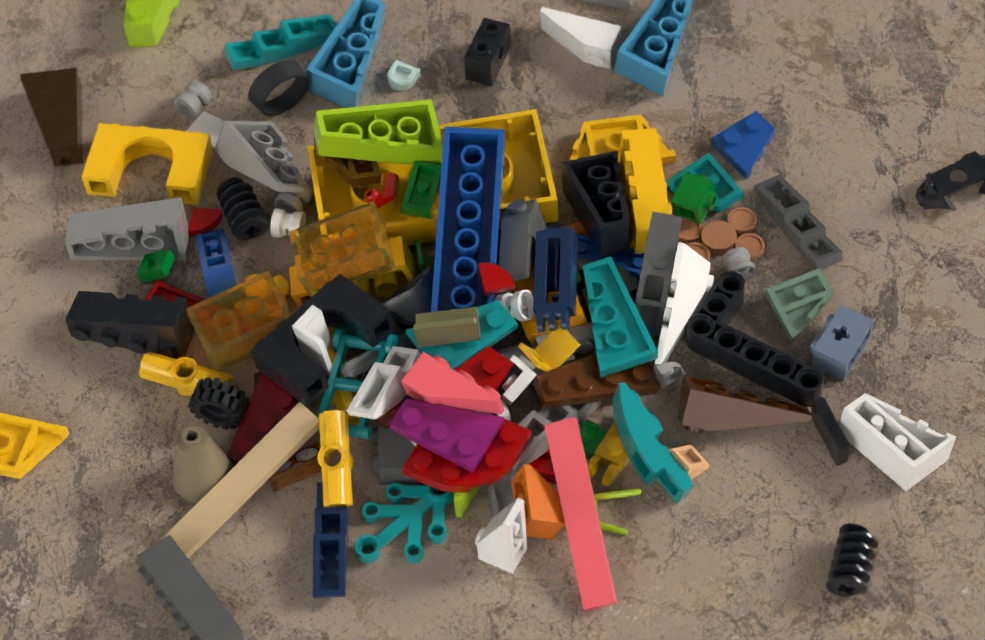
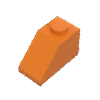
(541, 503)

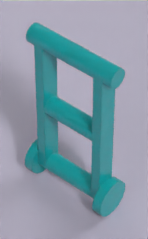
(341, 343)

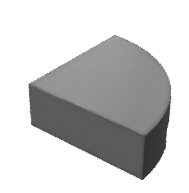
(669, 374)

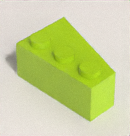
(147, 21)

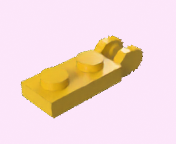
(611, 454)

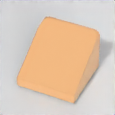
(689, 459)

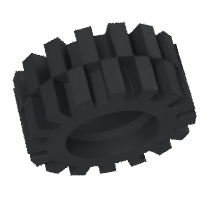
(218, 403)

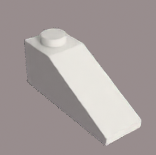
(586, 38)
(504, 538)

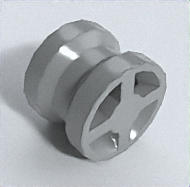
(738, 261)

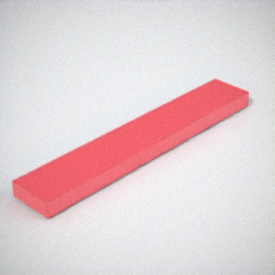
(580, 514)

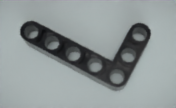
(744, 347)

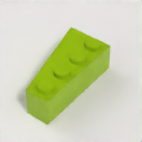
(381, 133)

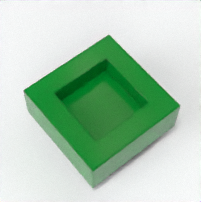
(155, 266)

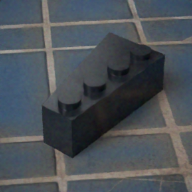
(598, 199)
(132, 322)

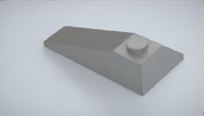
(260, 153)

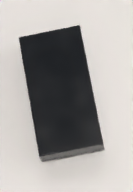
(830, 430)

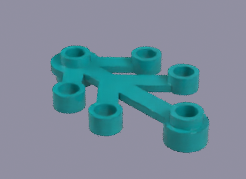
(406, 516)

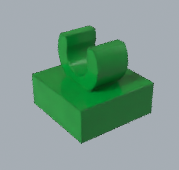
(591, 436)

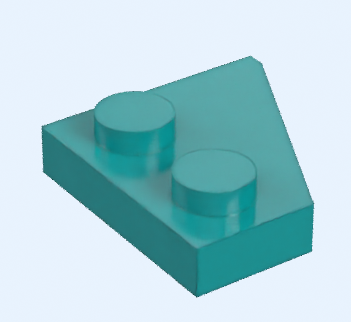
(724, 186)

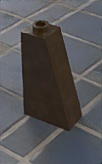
(57, 107)

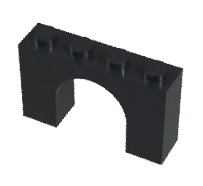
(343, 307)

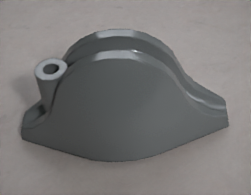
(412, 298)

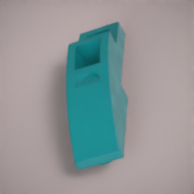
(639, 437)

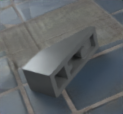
(519, 237)

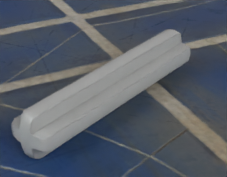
(366, 360)

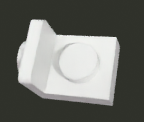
(515, 385)

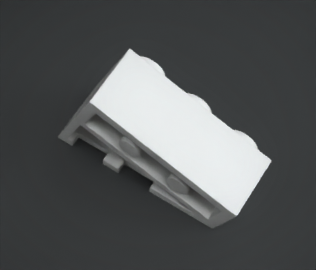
(893, 442)

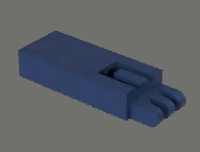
(555, 272)

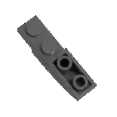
(657, 270)

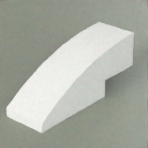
(383, 384)

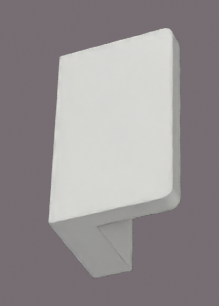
(314, 337)

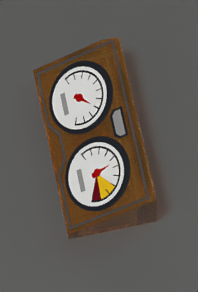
(297, 467)

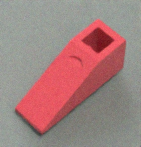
(436, 383)

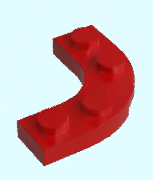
(449, 477)

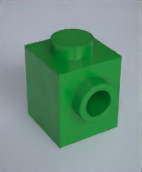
(694, 197)

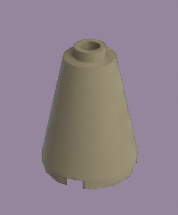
(197, 464)

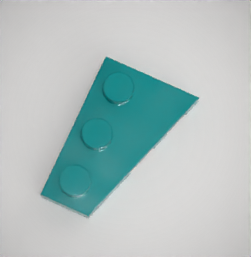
(494, 325)

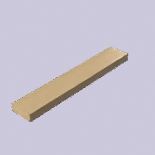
(244, 479)

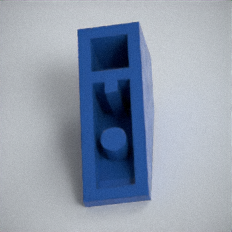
(215, 261)

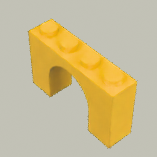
(121, 144)

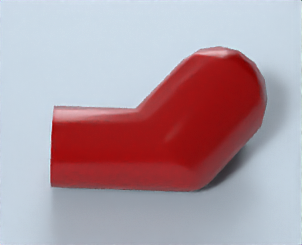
(386, 194)

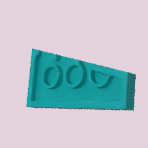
(616, 324)

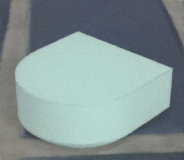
(402, 76)

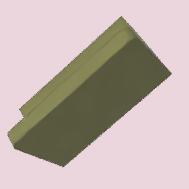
(447, 327)

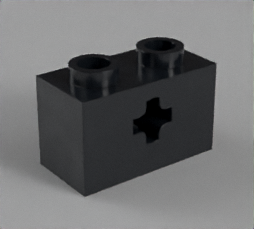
(487, 51)

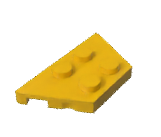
(605, 136)
(26, 443)

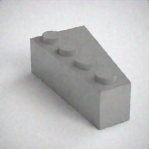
(129, 231)

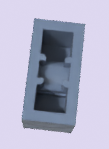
(841, 342)

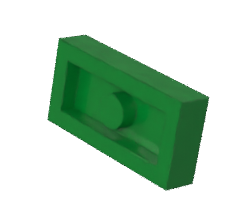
(422, 190)

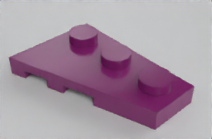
(448, 431)

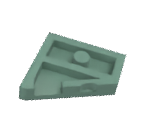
(799, 301)

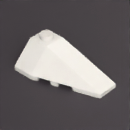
(686, 291)

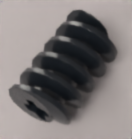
(241, 209)
(852, 561)

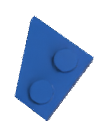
(744, 142)

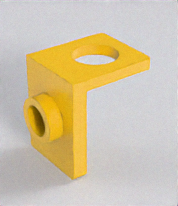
(552, 350)

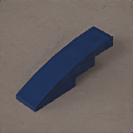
(330, 549)

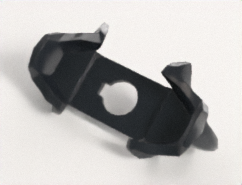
(938, 188)

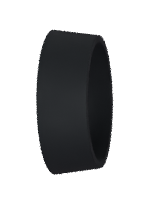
(270, 79)

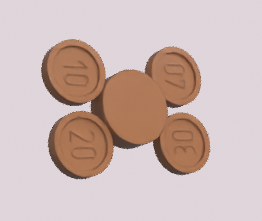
(721, 236)

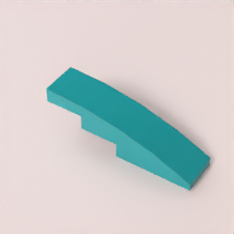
(272, 45)

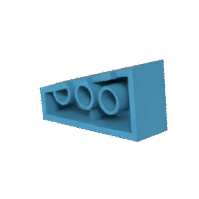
(653, 44)
(346, 56)

